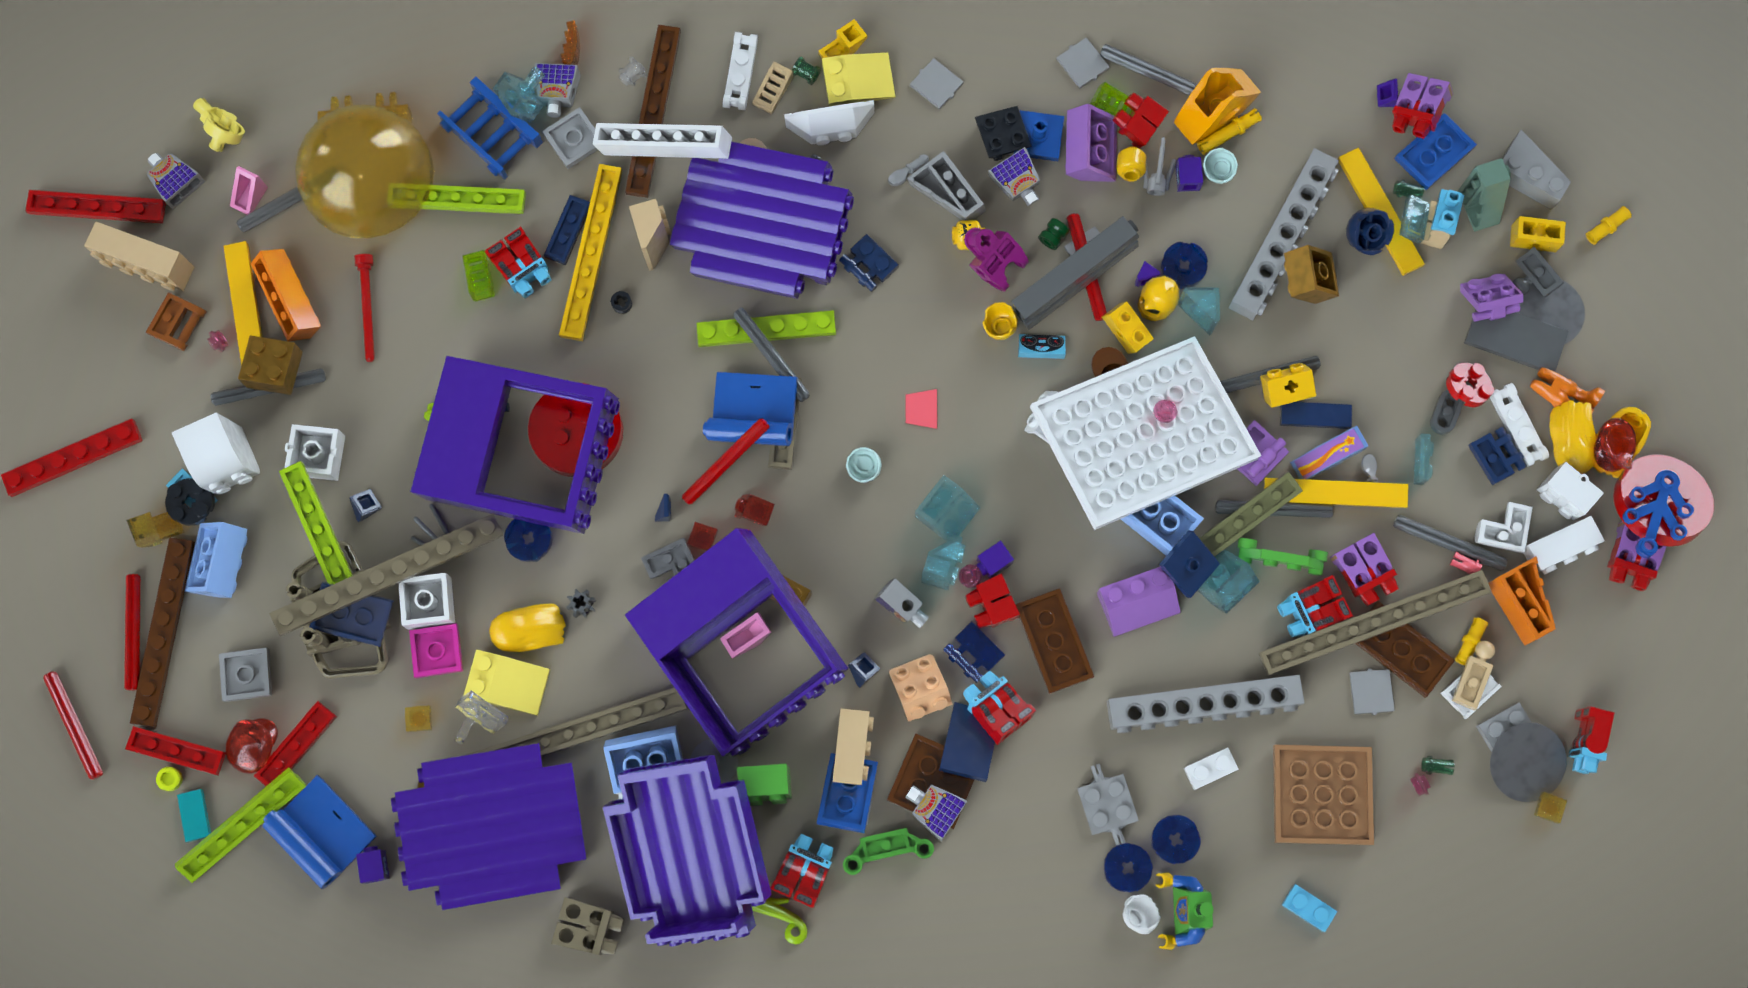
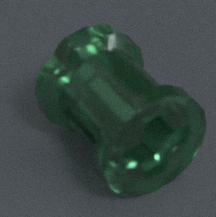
(806, 70)

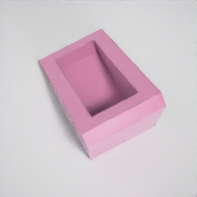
(246, 191)
(746, 635)

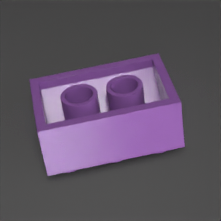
(1091, 144)
(1139, 601)

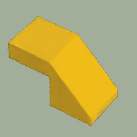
(848, 41)

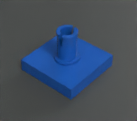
(1044, 134)

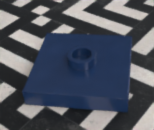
(1189, 564)

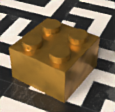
(1311, 274)
(270, 365)

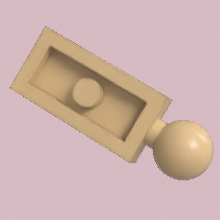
(1474, 676)

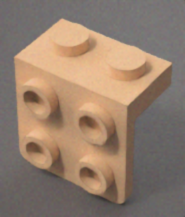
(920, 687)

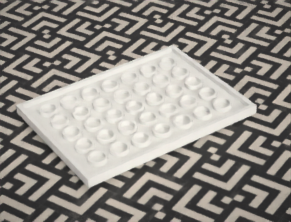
(1124, 456)

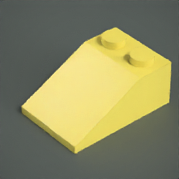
(858, 78)
(507, 682)

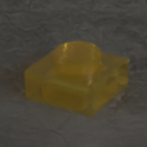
(418, 718)
(1550, 807)

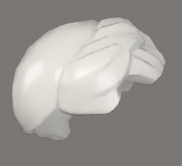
(1141, 914)

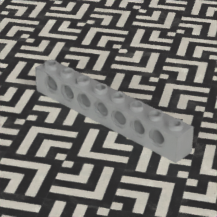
(1317, 164)
(1288, 686)

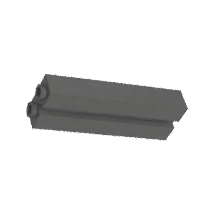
(1076, 272)

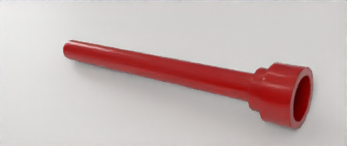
(364, 263)

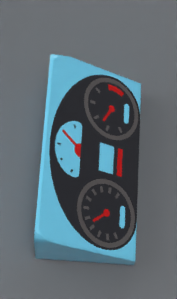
(1041, 346)

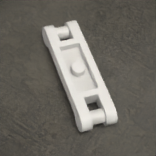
(740, 71)
(1518, 424)

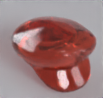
(1615, 445)
(251, 744)

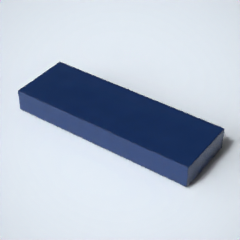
(567, 230)
(1316, 415)

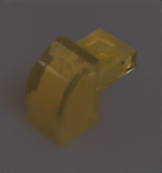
(150, 530)

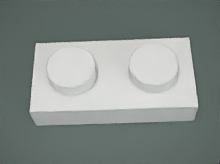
(1211, 768)

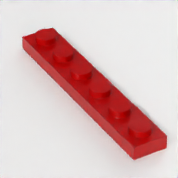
(95, 206)
(71, 457)

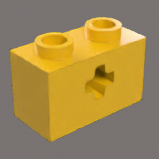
(1537, 233)
(1127, 327)
(1299, 388)

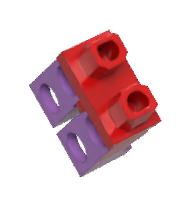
(1420, 105)
(1626, 561)
(1365, 567)

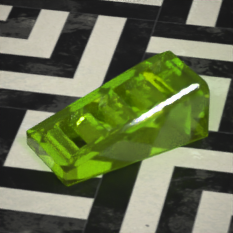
(1111, 92)
(482, 289)

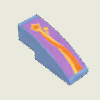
(1329, 454)

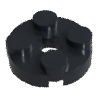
(179, 511)

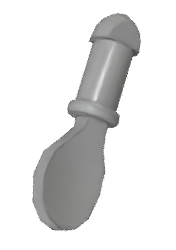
(900, 176)
(1369, 466)

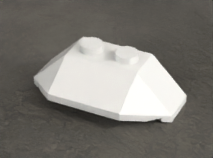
(830, 123)

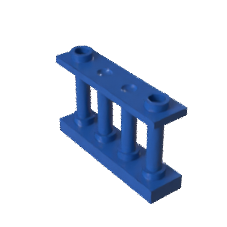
(495, 108)

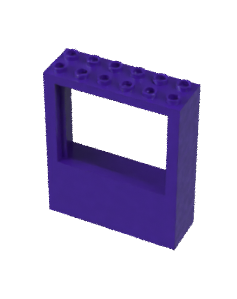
(466, 432)
(703, 605)

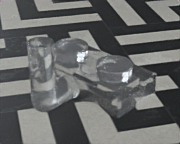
(478, 712)

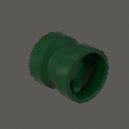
(1053, 234)

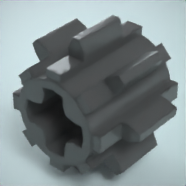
(580, 597)

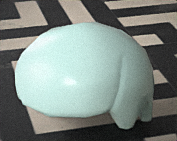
(1220, 165)
(863, 465)

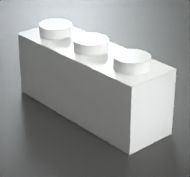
(1565, 545)

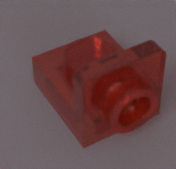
(754, 509)

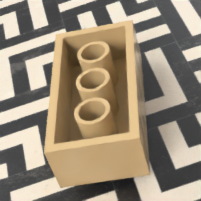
(139, 257)

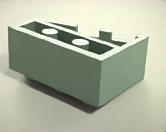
(1486, 193)

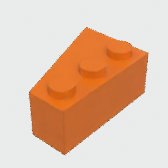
(1524, 601)

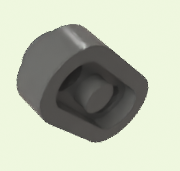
(1446, 413)

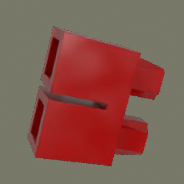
(1142, 121)
(994, 612)

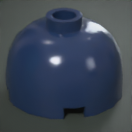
(1369, 230)

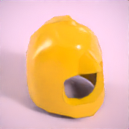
(1159, 294)

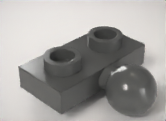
(1538, 273)

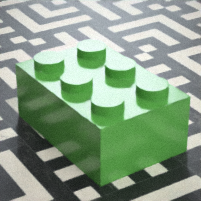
(766, 783)

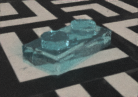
(1414, 219)
(1423, 451)

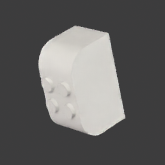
(216, 453)

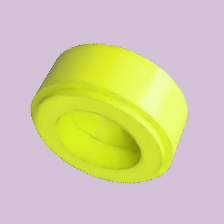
(169, 778)

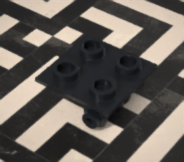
(1003, 132)

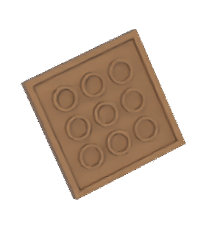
(1323, 795)

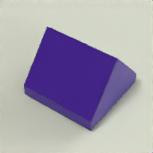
(1387, 93)
(1145, 274)

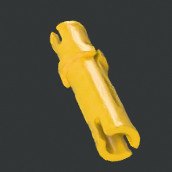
(1236, 127)

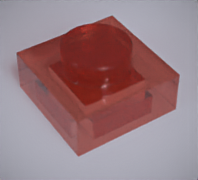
(702, 536)

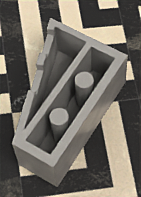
(1534, 172)
(947, 187)

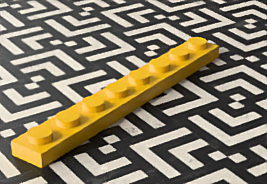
(590, 252)

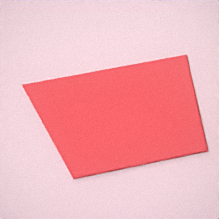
(922, 408)

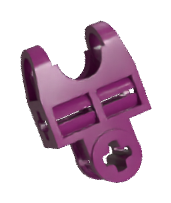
(993, 255)

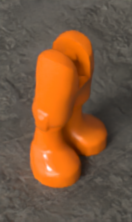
(1562, 388)

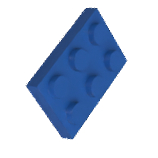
(1436, 153)
(846, 804)

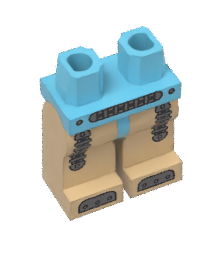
(1443, 218)

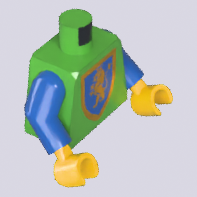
(1191, 910)

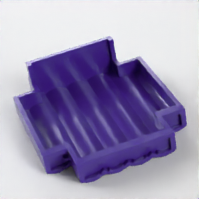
(762, 220)
(488, 826)
(687, 851)

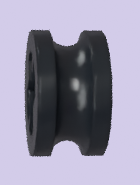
(617, 308)

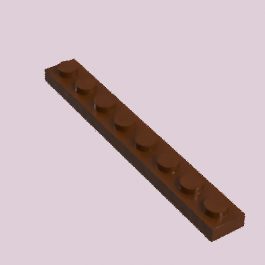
(654, 104)
(162, 632)

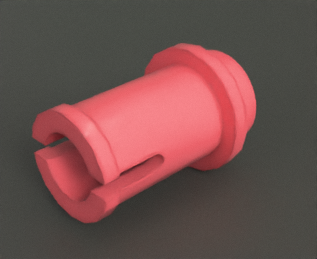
(1467, 565)

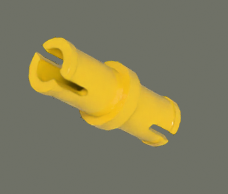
(1608, 225)
(1471, 640)

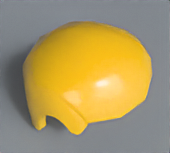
(1000, 321)

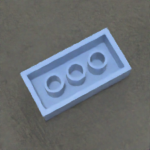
(1164, 523)

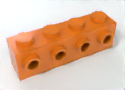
(285, 294)

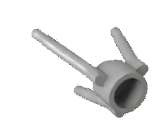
(1156, 184)

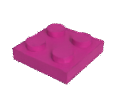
(436, 650)

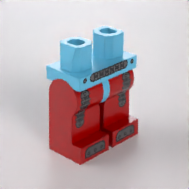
(525, 268)
(1307, 610)
(998, 707)
(1591, 739)
(806, 864)

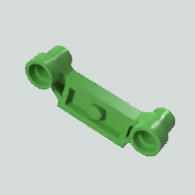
(1313, 562)
(885, 846)

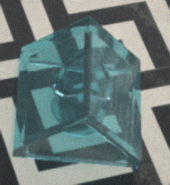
(1202, 306)

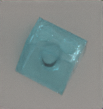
(1228, 582)

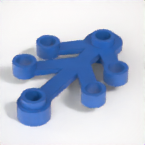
(1658, 509)

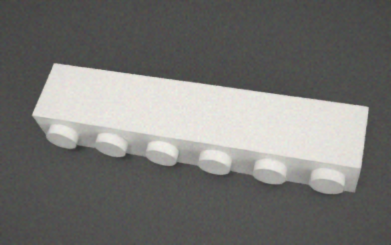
(662, 140)

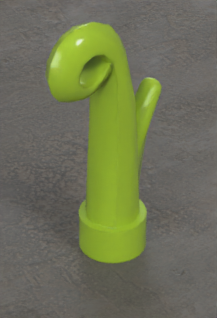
(773, 909)

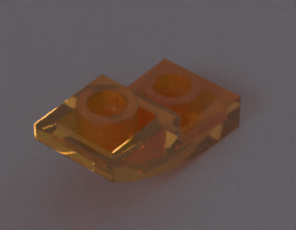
(572, 47)

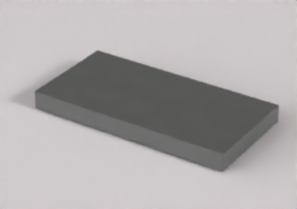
(1519, 340)

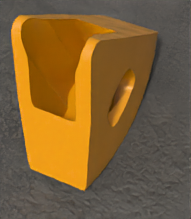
(1215, 102)

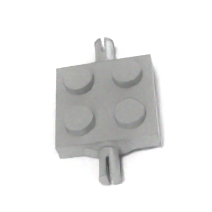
(1108, 804)

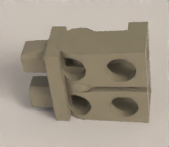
(594, 929)

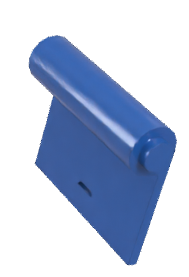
(740, 406)
(316, 835)

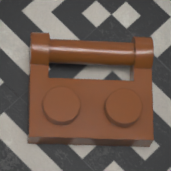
(169, 318)

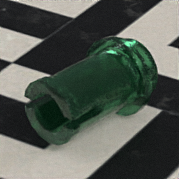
(1406, 189)
(1432, 765)

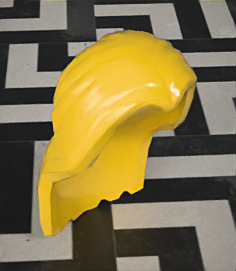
(1641, 424)
(1573, 435)
(528, 628)

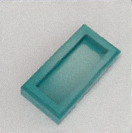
(194, 815)

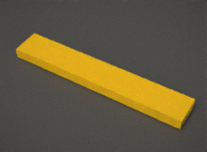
(1373, 196)
(242, 293)
(1349, 493)

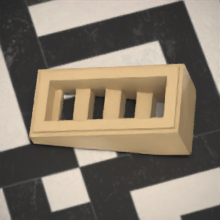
(775, 69)

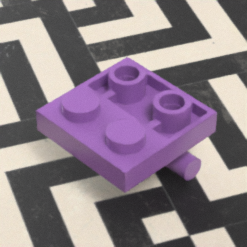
(1492, 297)
(1271, 452)

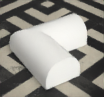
(1511, 534)

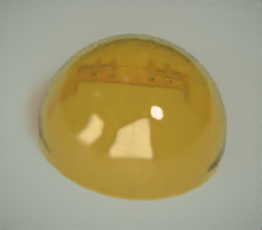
(364, 168)

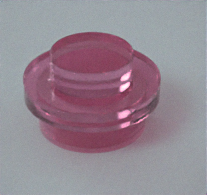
(217, 341)
(1165, 411)
(970, 576)
(1420, 784)

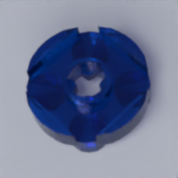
(1186, 252)
(533, 550)
(1188, 834)
(1141, 865)

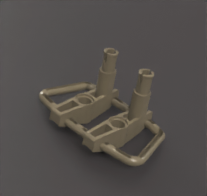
(321, 643)

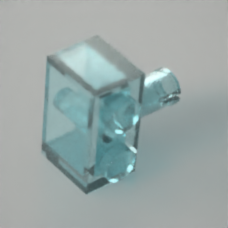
(519, 94)

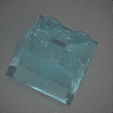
(947, 509)
(941, 562)

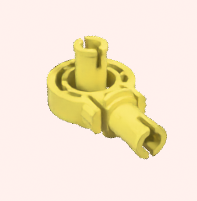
(219, 125)

